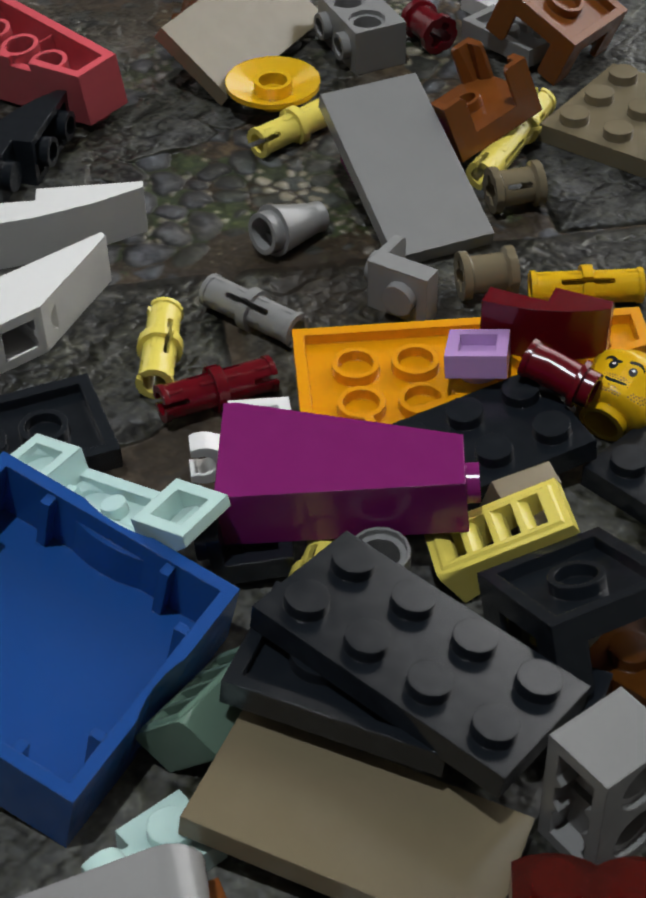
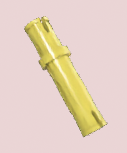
(507, 148)

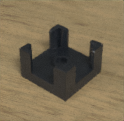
(567, 596)

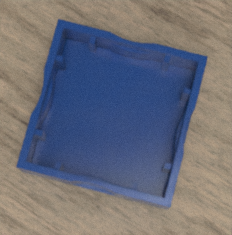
(89, 645)

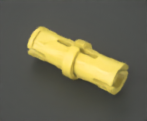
(292, 125)
(159, 345)

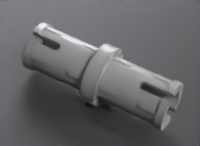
(251, 308)

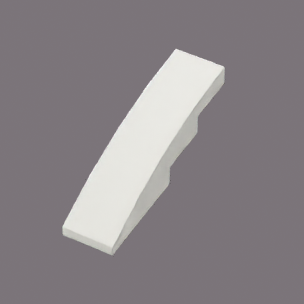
(67, 216)

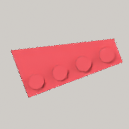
(49, 57)

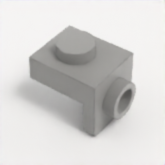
(400, 284)

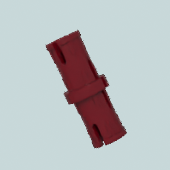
(215, 388)

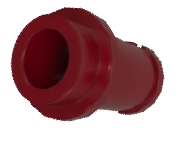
(560, 374)

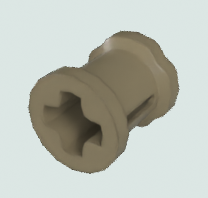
(533, 189)
(479, 272)

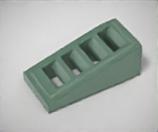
(193, 722)

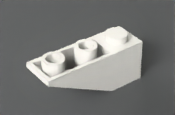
(48, 298)

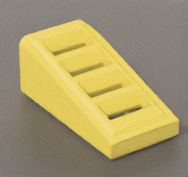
(462, 555)

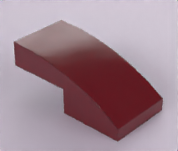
(566, 322)

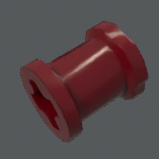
(434, 29)

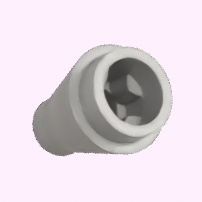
(285, 226)

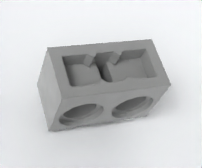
(362, 33)
(597, 781)

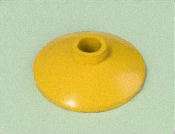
(272, 83)

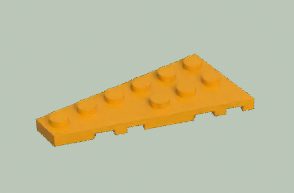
(399, 366)

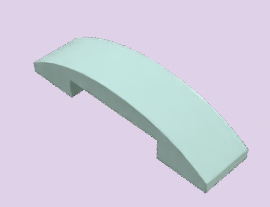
(169, 516)

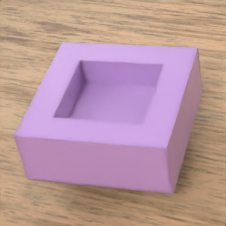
(477, 355)

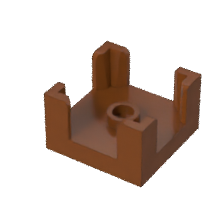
(564, 25)
(483, 104)

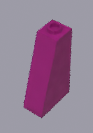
(329, 475)

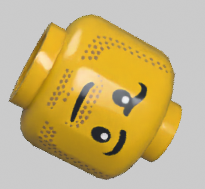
(620, 397)

